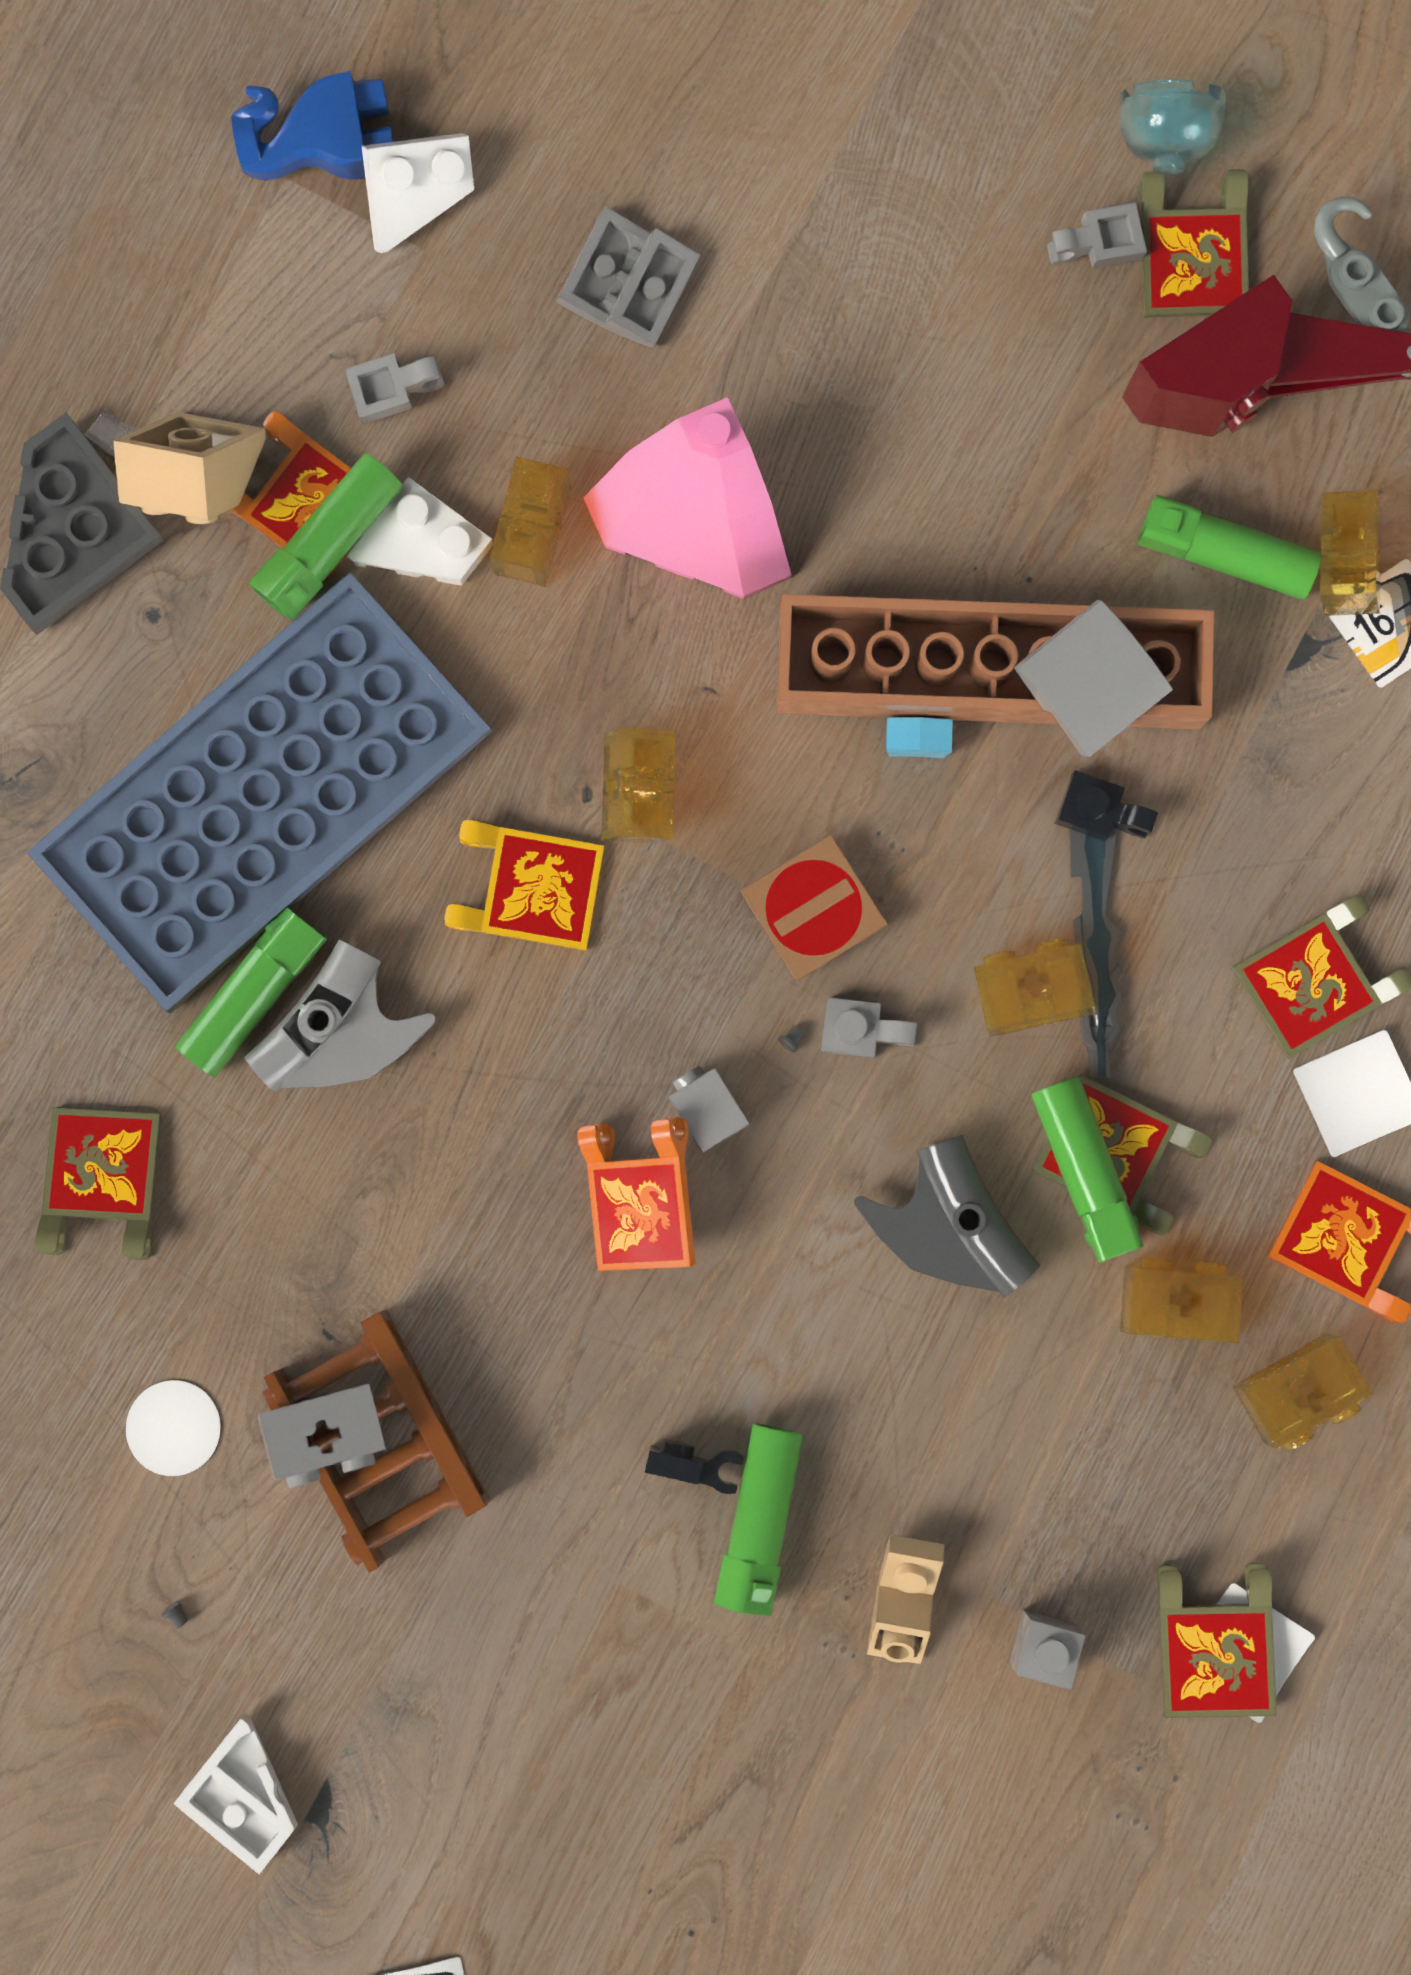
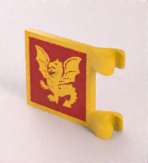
(537, 887)

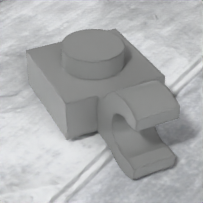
(1107, 234)
(384, 387)
(855, 1029)

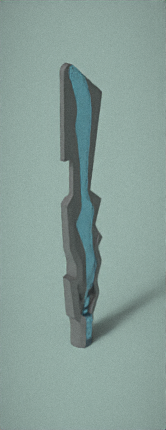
(1098, 937)

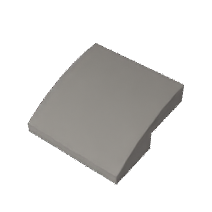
(627, 278)
(1093, 678)

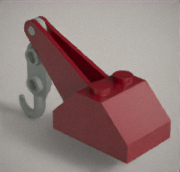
(1263, 351)

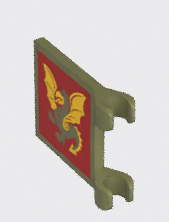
(1193, 255)
(1312, 982)
(1136, 1144)
(100, 1169)
(1217, 1654)

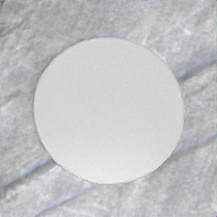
(173, 1428)

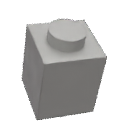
(707, 1108)
(1047, 1649)

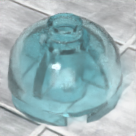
(1171, 122)

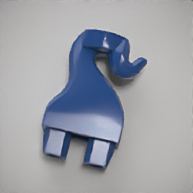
(319, 131)

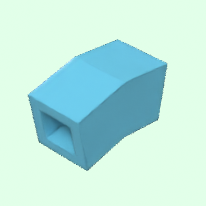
(919, 737)

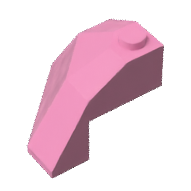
(694, 505)

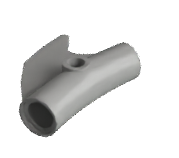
(353, 1044)

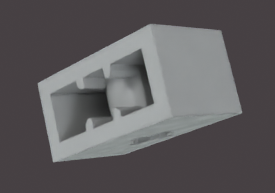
(347, 1411)

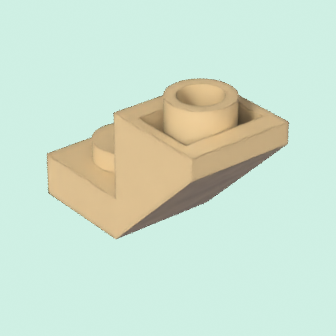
(905, 1599)

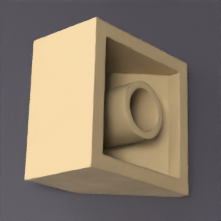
(187, 466)

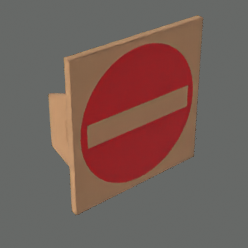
(813, 907)

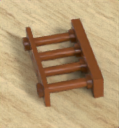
(431, 1441)

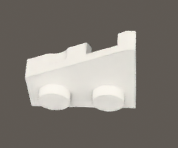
(414, 184)
(422, 538)
(240, 1798)

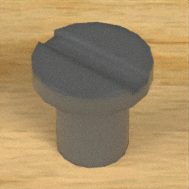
(791, 1039)
(175, 1615)

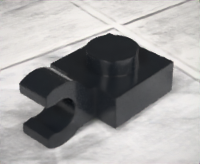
(1095, 808)
(678, 1462)

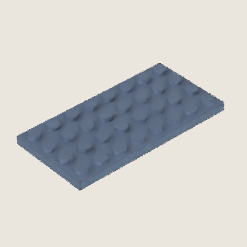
(259, 792)

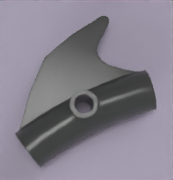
(929, 1232)

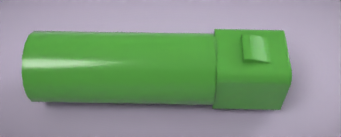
(1229, 547)
(298, 569)
(250, 992)
(1087, 1169)
(751, 1563)

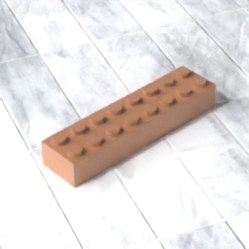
(962, 656)

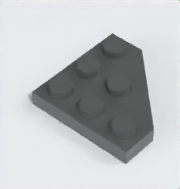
(68, 527)

